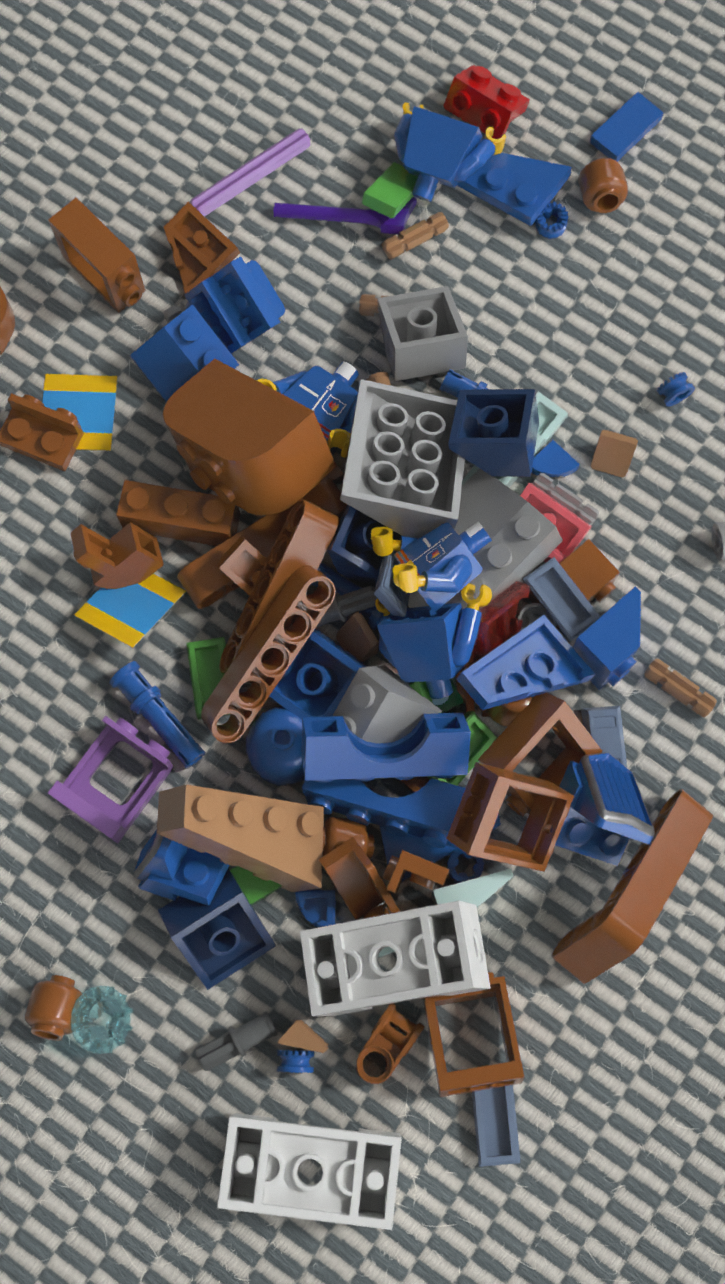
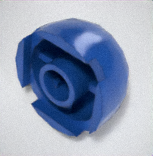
(276, 747)

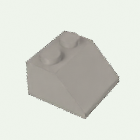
(422, 333)
(382, 705)

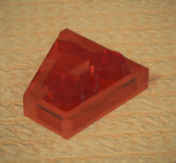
(499, 620)

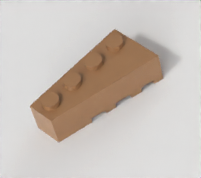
(257, 833)

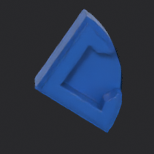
(554, 462)
(317, 906)

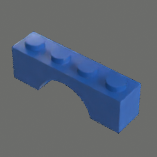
(433, 748)
(421, 814)

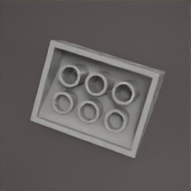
(402, 460)
(517, 530)

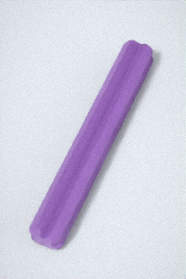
(251, 172)

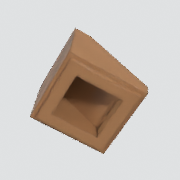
(613, 453)
(358, 638)
(303, 1037)

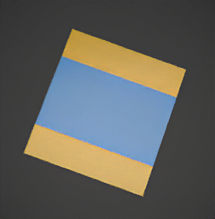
(89, 399)
(130, 610)

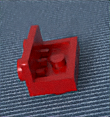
(484, 100)

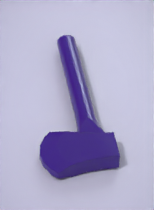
(348, 215)

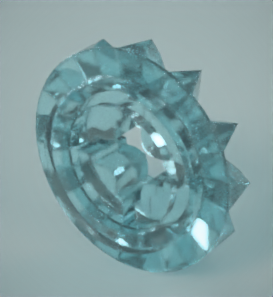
(89, 1007)

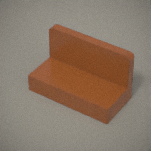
(356, 879)

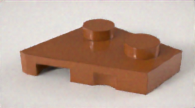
(197, 246)

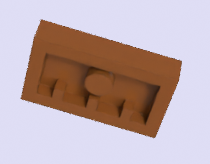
(41, 431)
(423, 871)

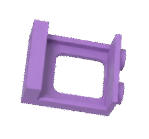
(94, 806)

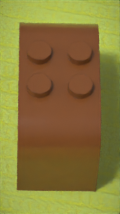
(247, 440)

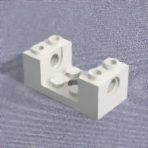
(435, 950)
(264, 1177)

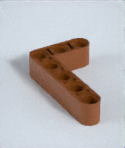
(639, 894)

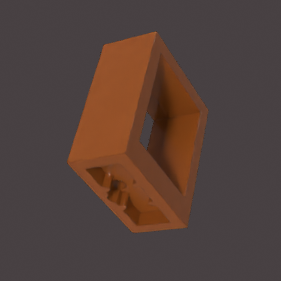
(97, 255)
(526, 731)
(482, 805)
(479, 1077)

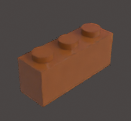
(177, 513)

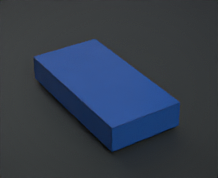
(626, 127)

